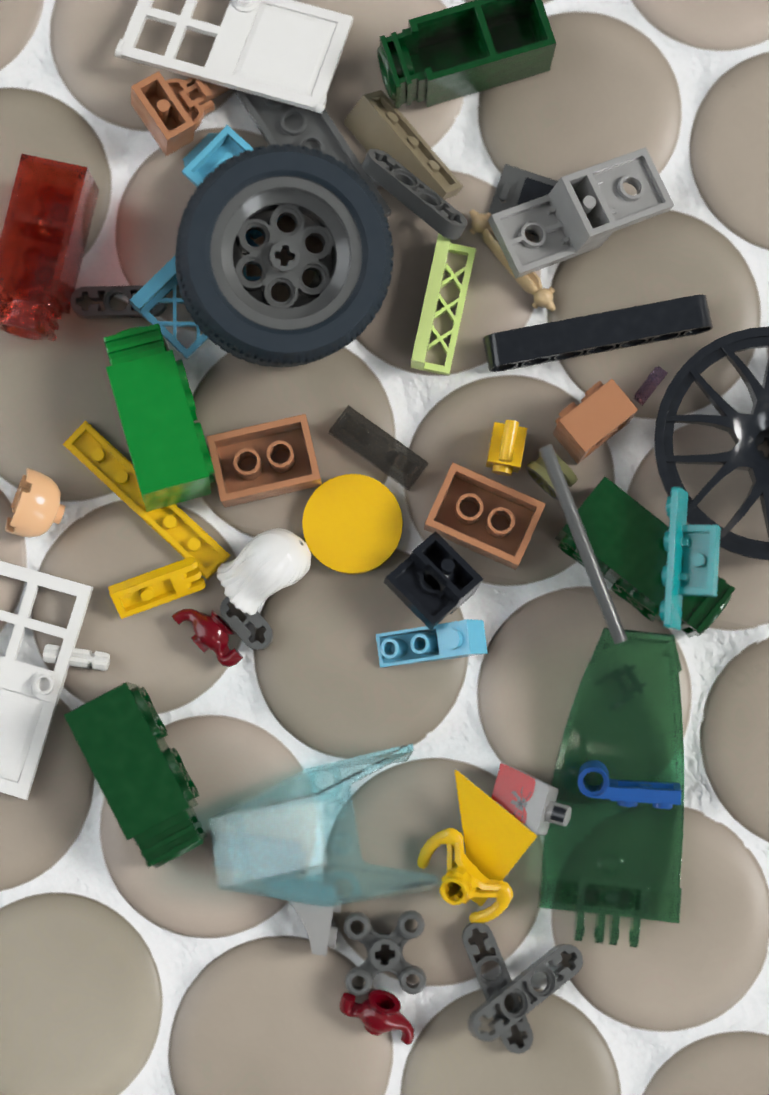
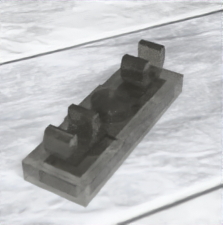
(378, 448)

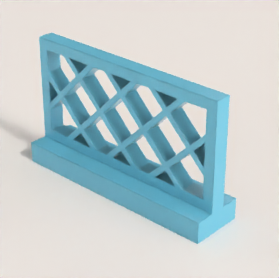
(154, 292)

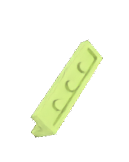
(431, 299)

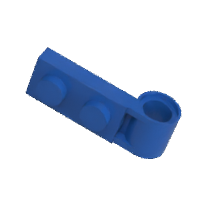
(628, 792)

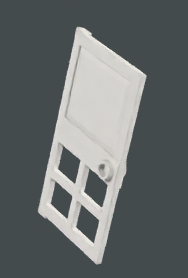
(261, 48)
(28, 691)

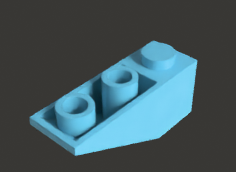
(425, 645)

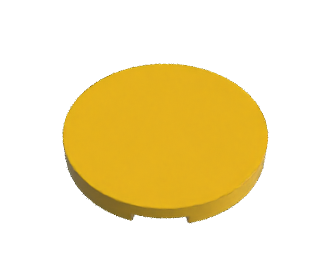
(352, 524)

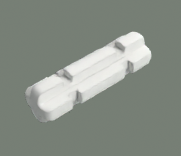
(80, 657)

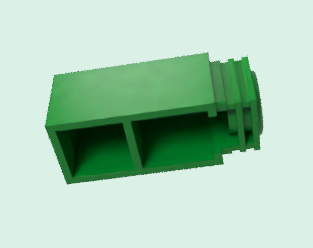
(158, 418)

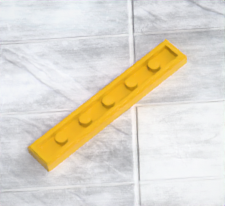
(168, 521)

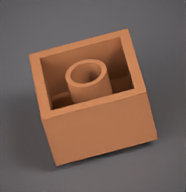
(593, 421)

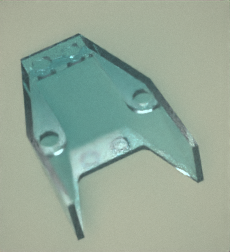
(304, 841)

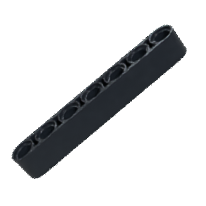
(597, 333)

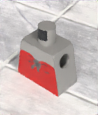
(529, 800)

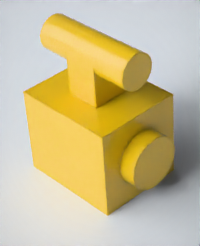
(506, 447)

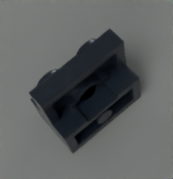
(433, 581)

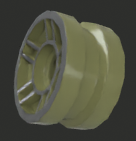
(539, 474)

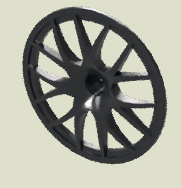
(745, 429)

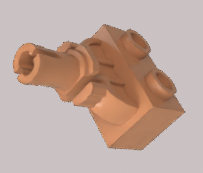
(173, 108)

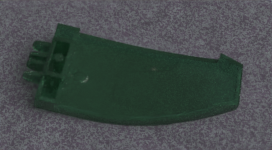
(609, 854)

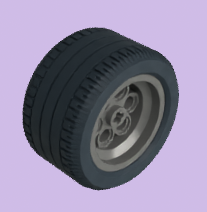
(324, 203)

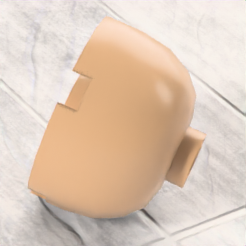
(35, 505)

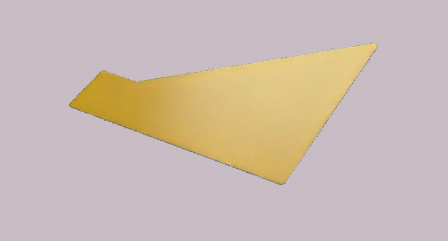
(490, 833)

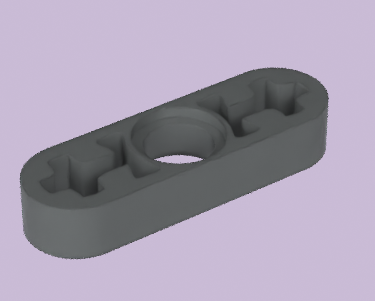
(94, 310)

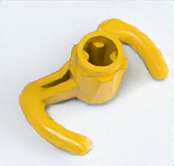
(464, 878)

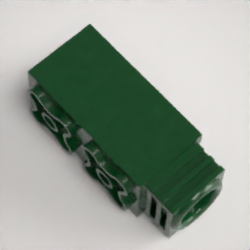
(466, 50)
(632, 556)
(139, 772)

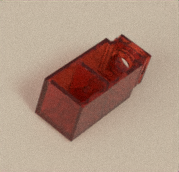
(43, 244)

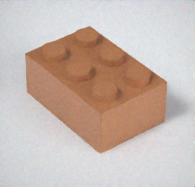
(264, 460)
(484, 516)

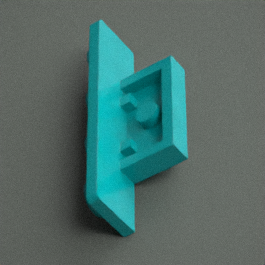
(690, 559)

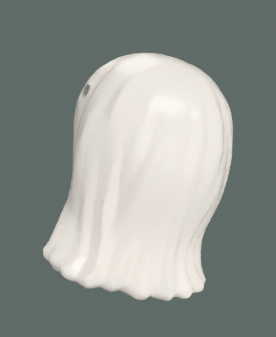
(263, 568)

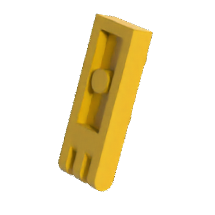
(157, 587)

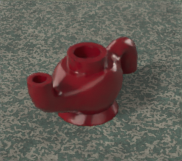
(211, 634)
(378, 1013)

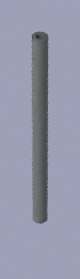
(583, 544)

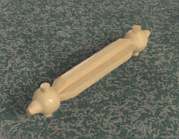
(531, 282)

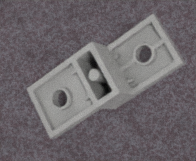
(580, 212)

